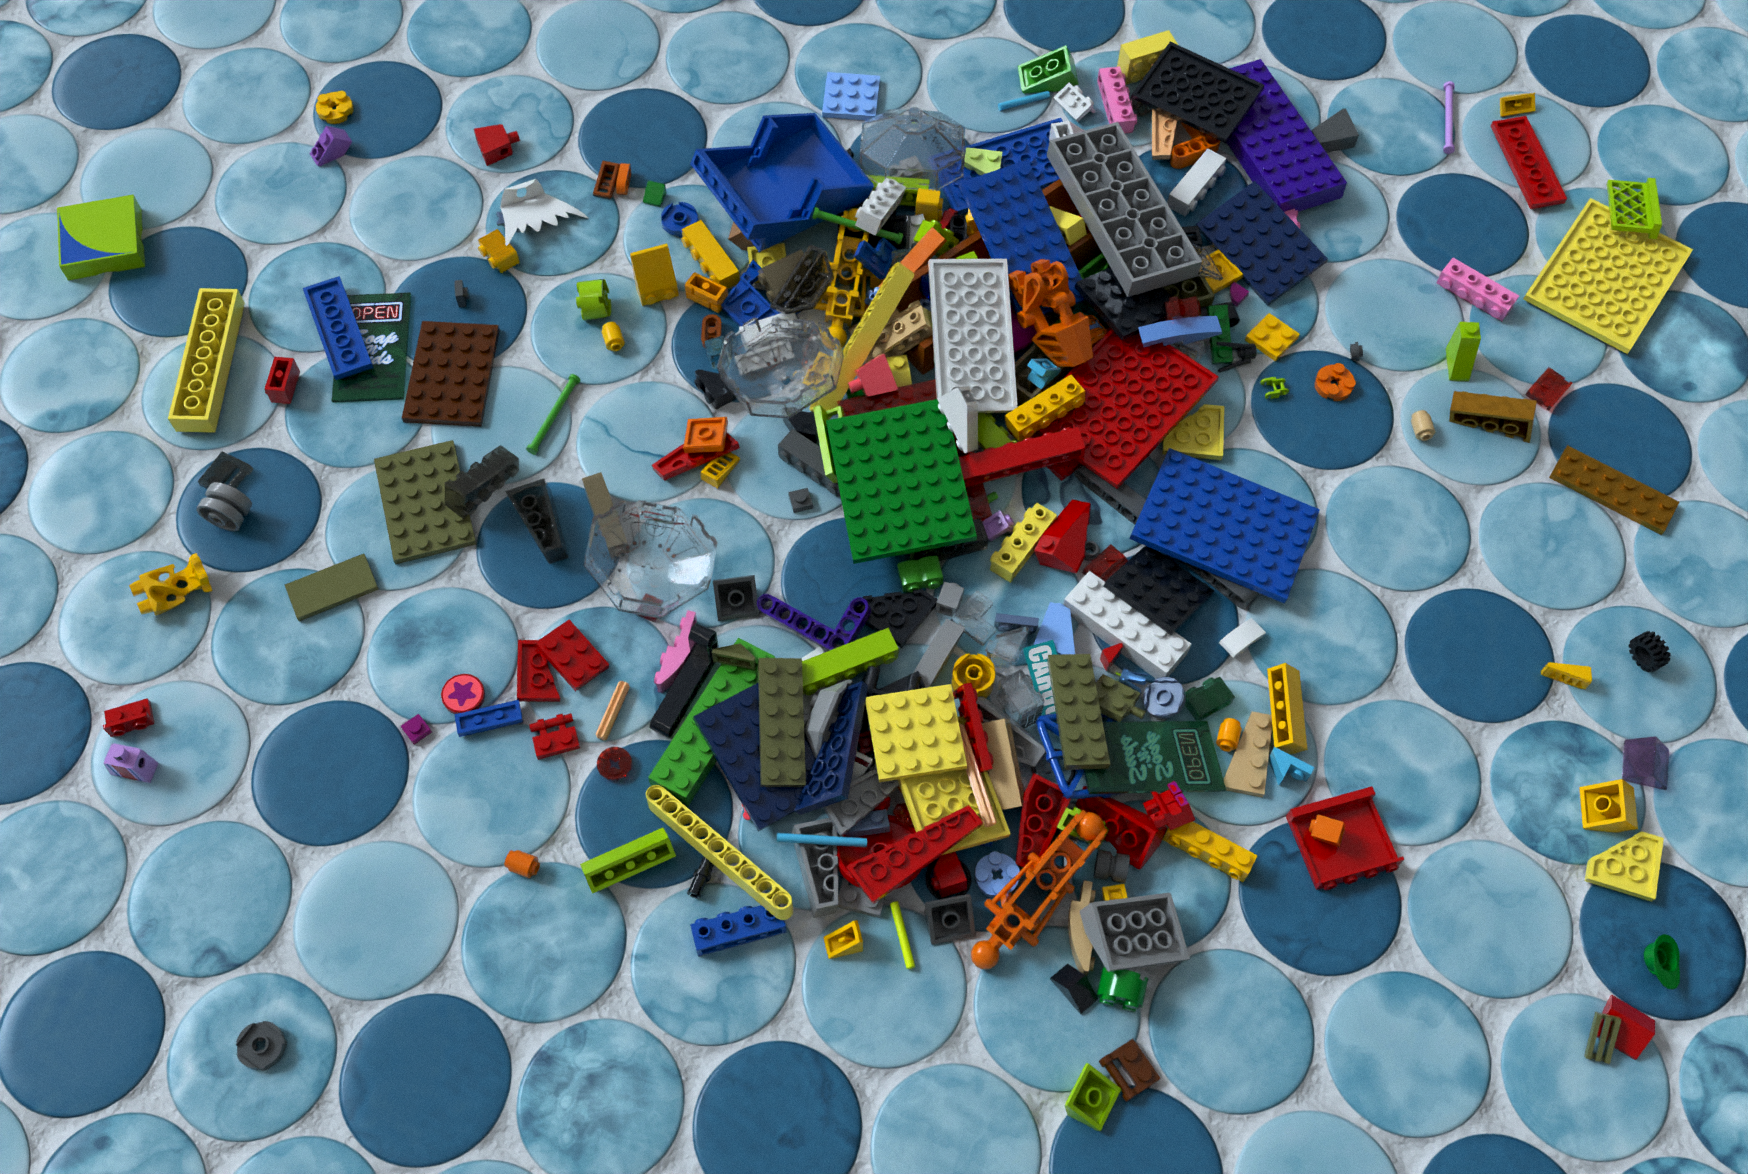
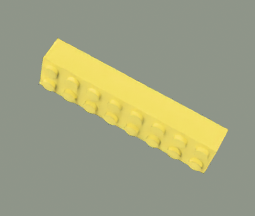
(206, 360)

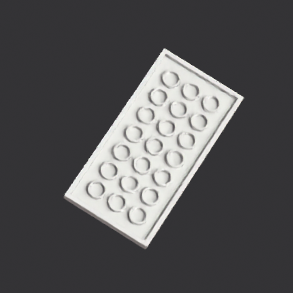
(973, 331)

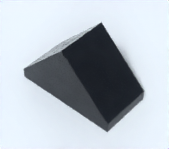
(1075, 987)

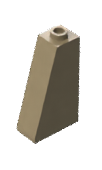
(597, 494)

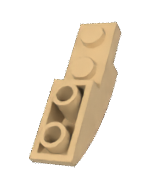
(1079, 942)

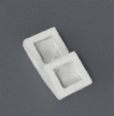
(1241, 637)

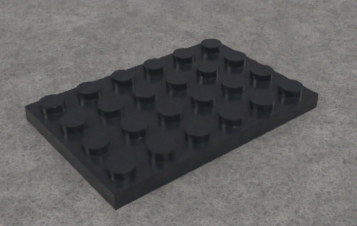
(1198, 92)

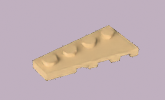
(1250, 760)

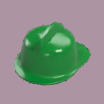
(1663, 960)

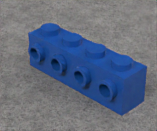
(735, 929)

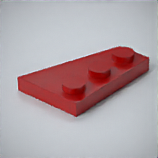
(533, 675)

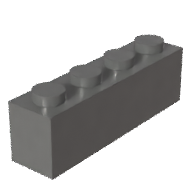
(806, 458)

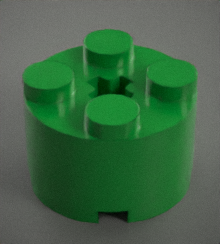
(1122, 988)

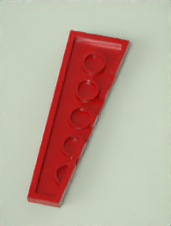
(897, 862)

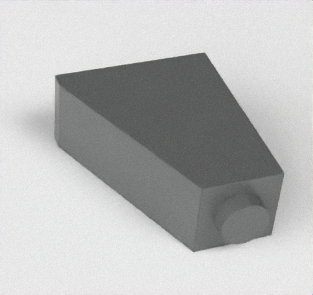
(1336, 132)

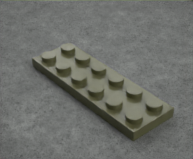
(1078, 712)
(781, 722)

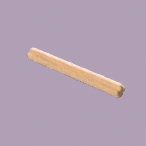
(977, 782)

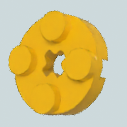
(333, 99)

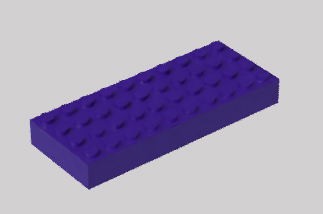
(1282, 150)

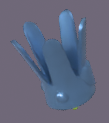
(1128, 676)

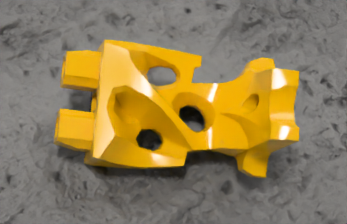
(158, 590)

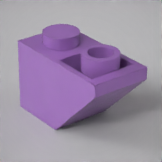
(330, 145)

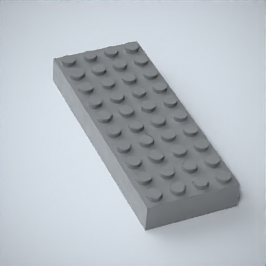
(1123, 209)

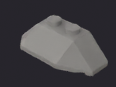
(823, 714)

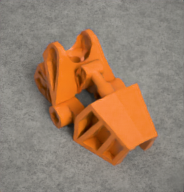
(1048, 286)

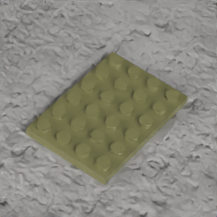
(415, 502)

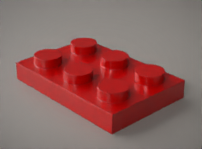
(572, 655)

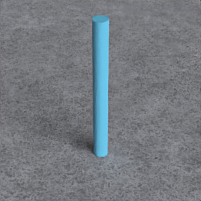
(821, 840)

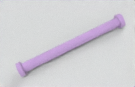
(1449, 147)

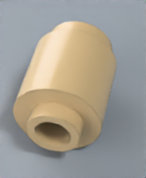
(1422, 425)

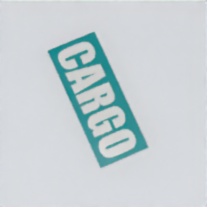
(1036, 659)

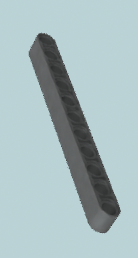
(1130, 505)

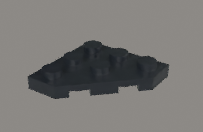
(899, 612)

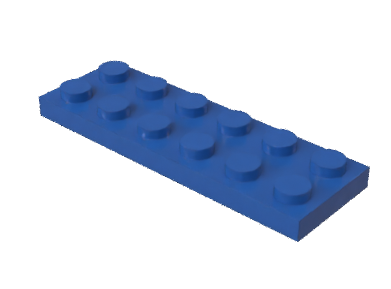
(337, 328)

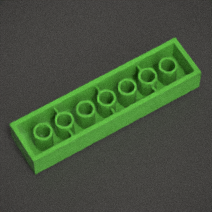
(688, 756)

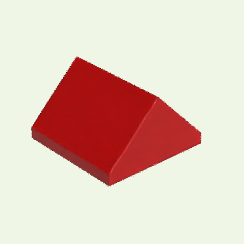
(1634, 1030)

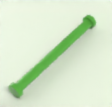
(850, 223)
(533, 447)

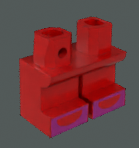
(1169, 808)

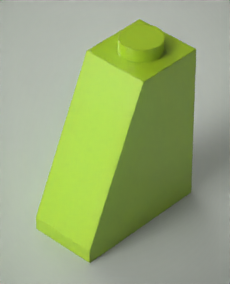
(1462, 351)

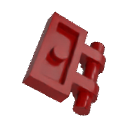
(554, 742)

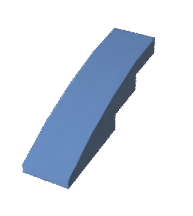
(1181, 329)

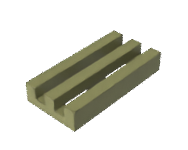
(1602, 1039)

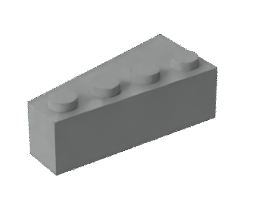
(819, 867)

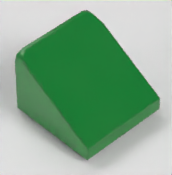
(654, 193)

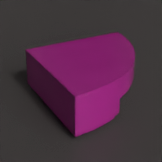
(1237, 293)

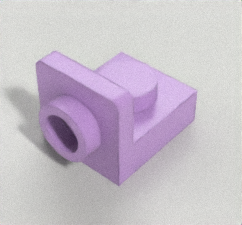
(998, 525)

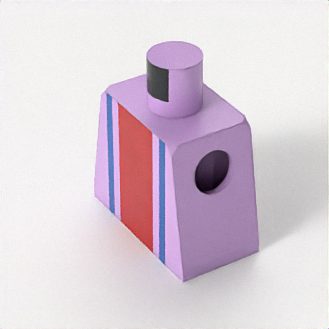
(124, 762)

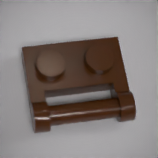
(1135, 1066)

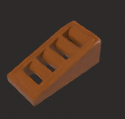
(605, 167)

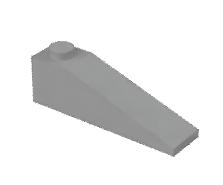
(1027, 747)

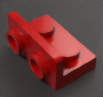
(128, 718)

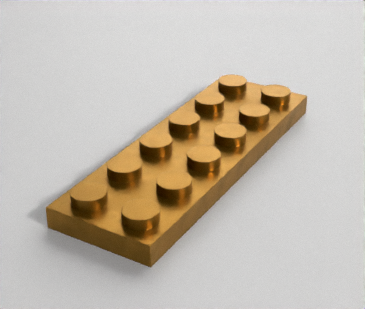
(1614, 490)

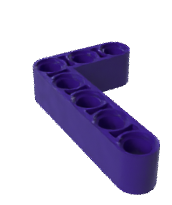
(815, 626)

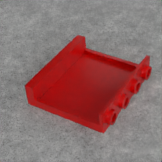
(1364, 845)

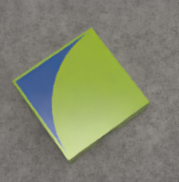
(100, 237)

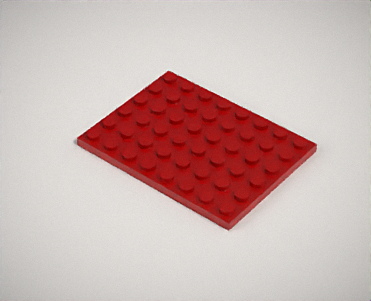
(1131, 402)

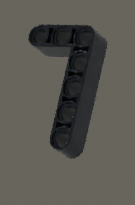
(688, 682)

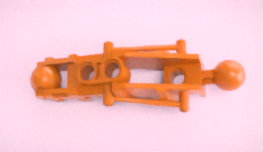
(1090, 828)

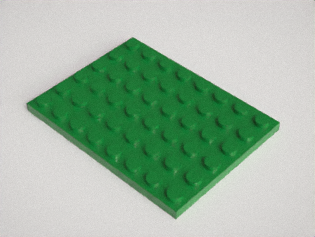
(900, 481)

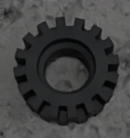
(1649, 651)

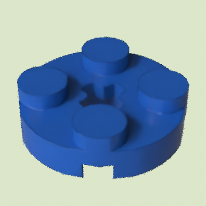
(671, 212)

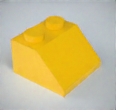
(1608, 806)

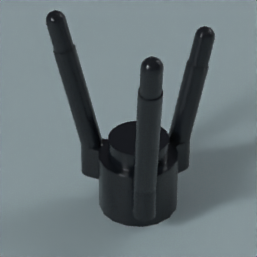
(1244, 351)

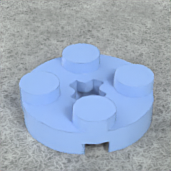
(995, 862)

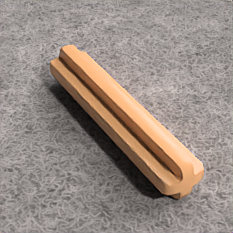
(612, 710)

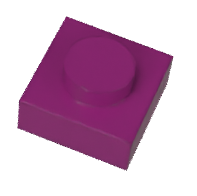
(416, 729)

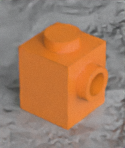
(1327, 830)

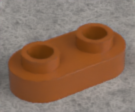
(710, 332)

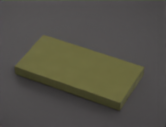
(331, 587)

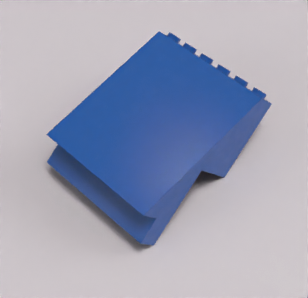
(782, 178)

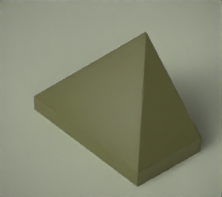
(734, 655)

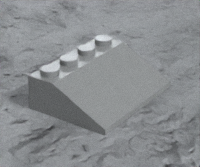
(1135, 931)

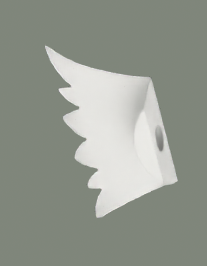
(531, 208)

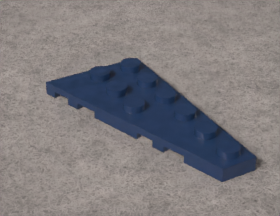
(836, 758)

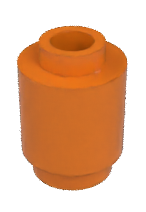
(522, 863)

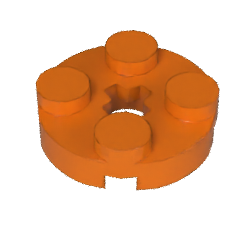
(1338, 373)

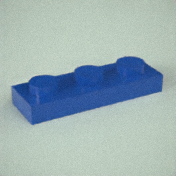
(488, 718)

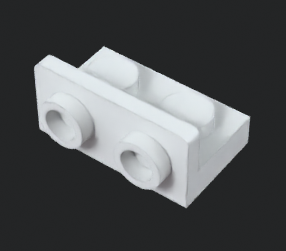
(1073, 102)

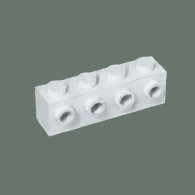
(879, 206)

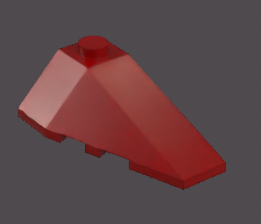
(1065, 539)
(1129, 829)

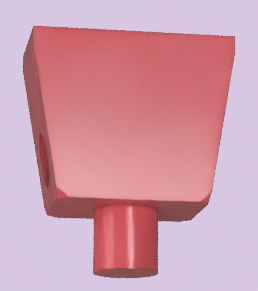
(874, 377)

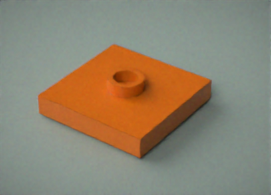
(705, 435)

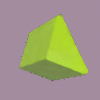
(1092, 1098)

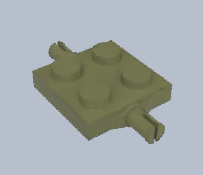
(1117, 699)

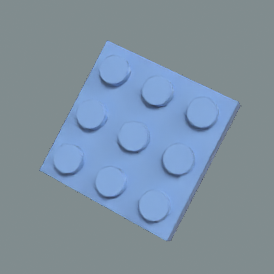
(850, 96)

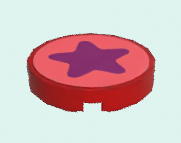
(463, 693)

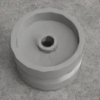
(224, 506)

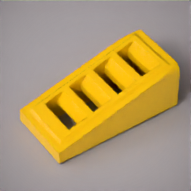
(716, 481)
(1569, 674)

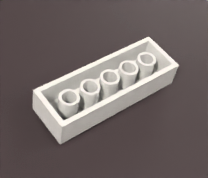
(1120, 623)

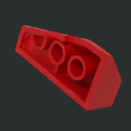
(1040, 816)

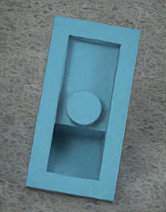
(1042, 372)
(1285, 763)

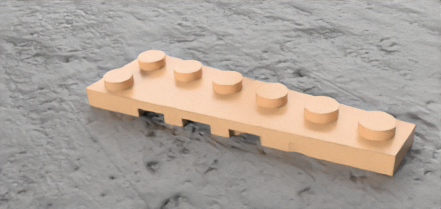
(1162, 135)

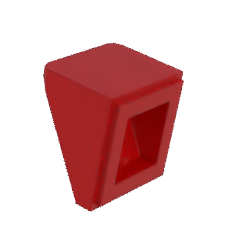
(1110, 655)

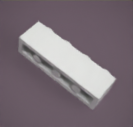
(1196, 182)

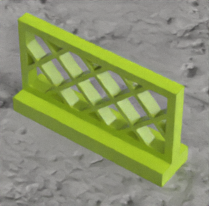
(1649, 207)

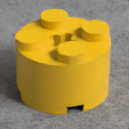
(975, 670)

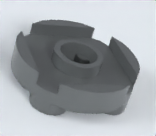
(264, 1058)

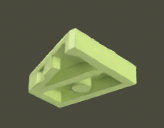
(982, 160)

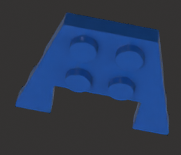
(745, 301)

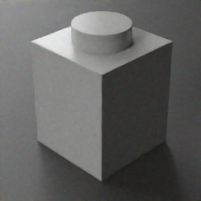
(949, 599)

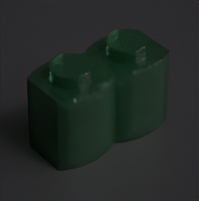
(1208, 698)

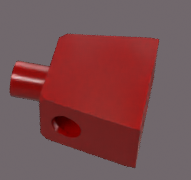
(495, 142)

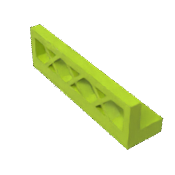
(827, 457)

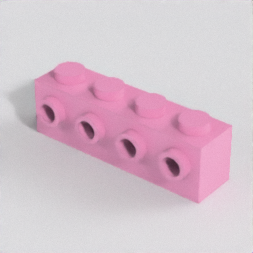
(1116, 98)
(1480, 292)

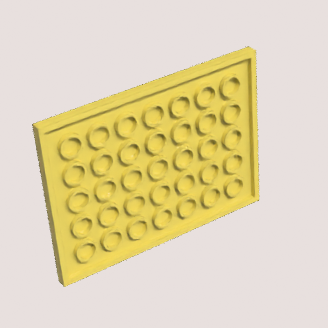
(1607, 277)

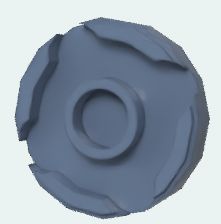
(1164, 698)

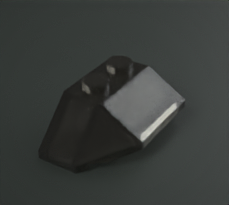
(805, 283)

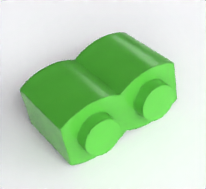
(920, 574)

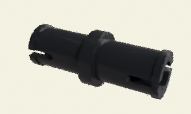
(702, 876)

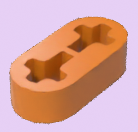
(623, 179)

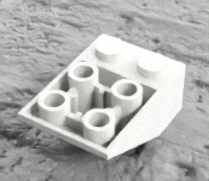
(962, 416)

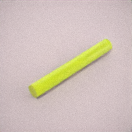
(902, 935)

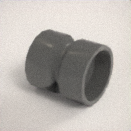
(1111, 866)

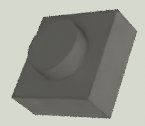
(461, 293)
(800, 500)

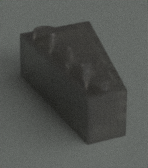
(480, 481)
(539, 514)

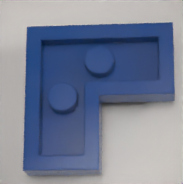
(877, 259)

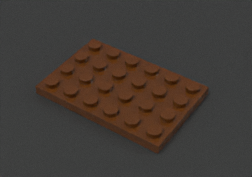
(451, 373)

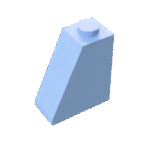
(1057, 627)

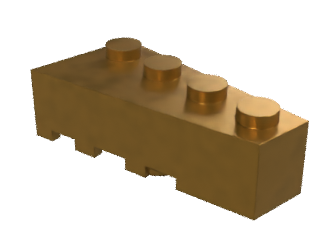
(1494, 413)

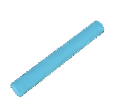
(1023, 100)

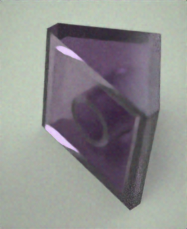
(1646, 762)

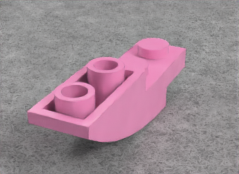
(675, 656)

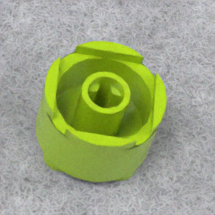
(593, 299)

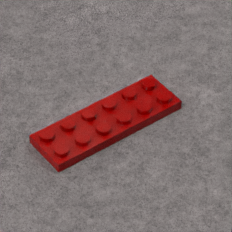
(1528, 162)

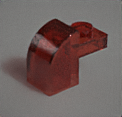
(1182, 308)

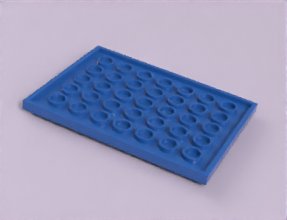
(1225, 525)

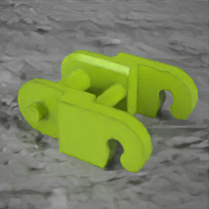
(1273, 382)

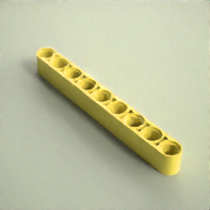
(868, 331)
(722, 859)

